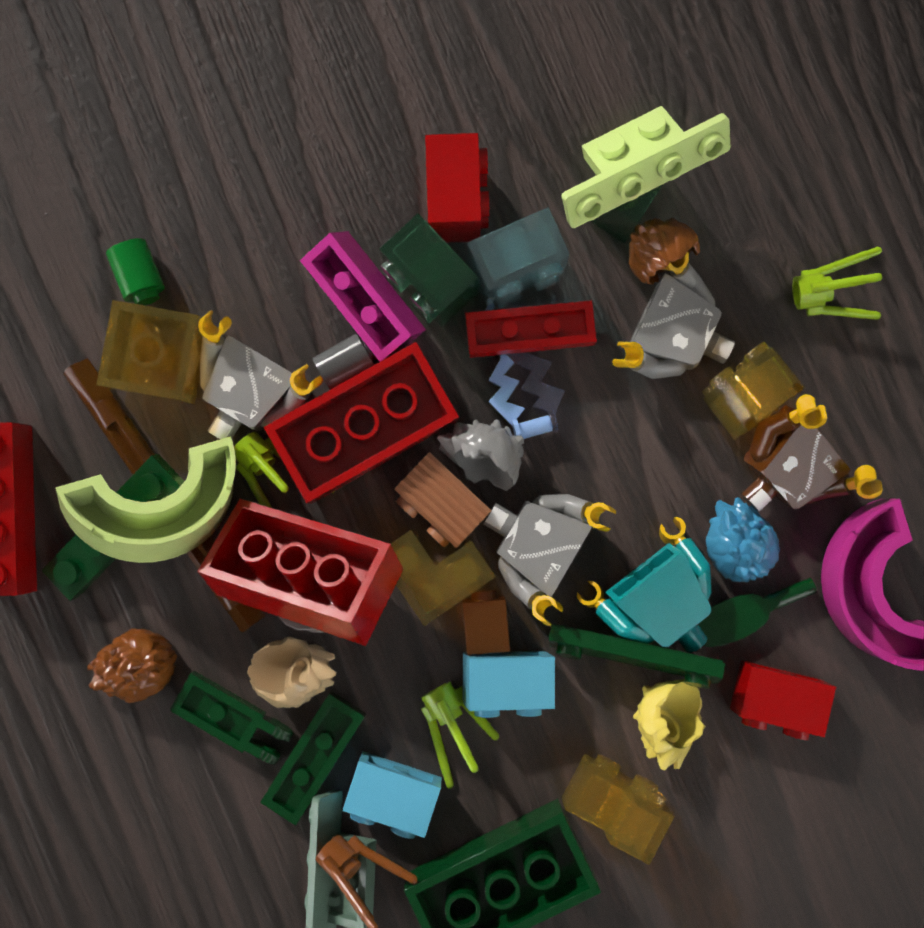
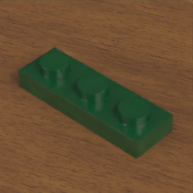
(313, 758)

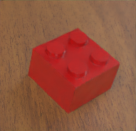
(454, 179)

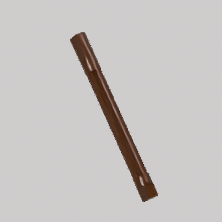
(134, 453)

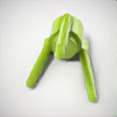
(814, 289)
(257, 456)
(444, 705)

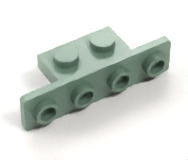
(324, 900)

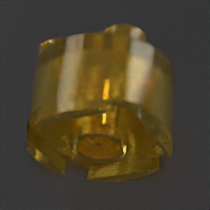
(753, 391)

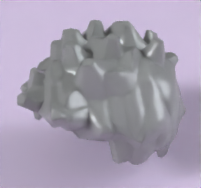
(485, 452)

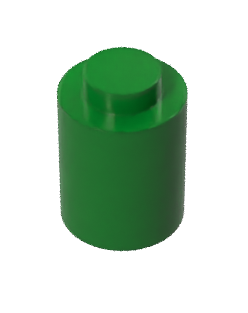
(135, 271)

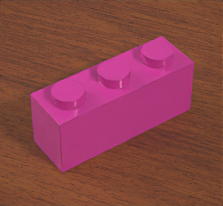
(362, 294)

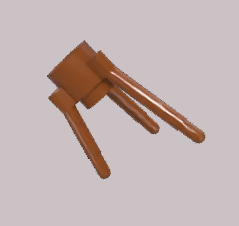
(341, 863)

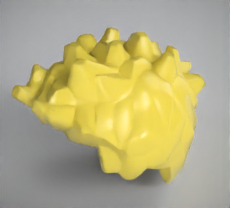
(669, 721)

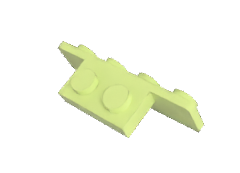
(640, 159)

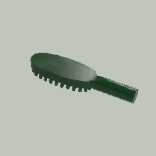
(747, 613)

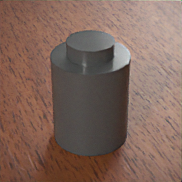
(344, 361)

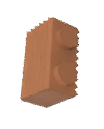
(441, 501)

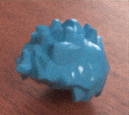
(741, 542)

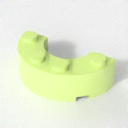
(160, 527)

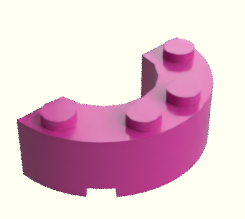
(854, 584)

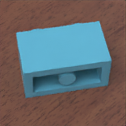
(509, 682)
(392, 796)

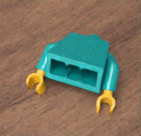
(660, 597)

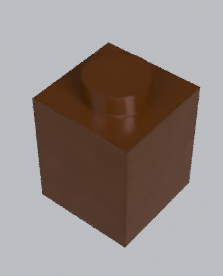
(486, 623)

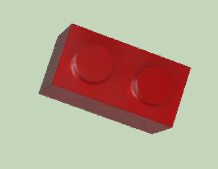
(783, 700)

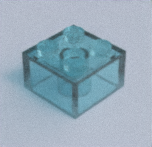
(518, 258)

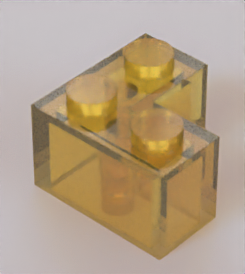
(440, 585)
(623, 807)

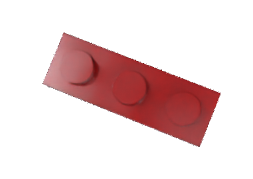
(531, 329)

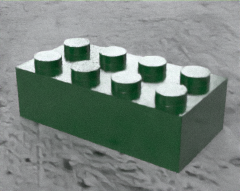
(506, 876)

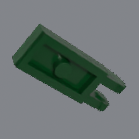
(228, 717)

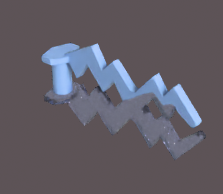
(549, 396)

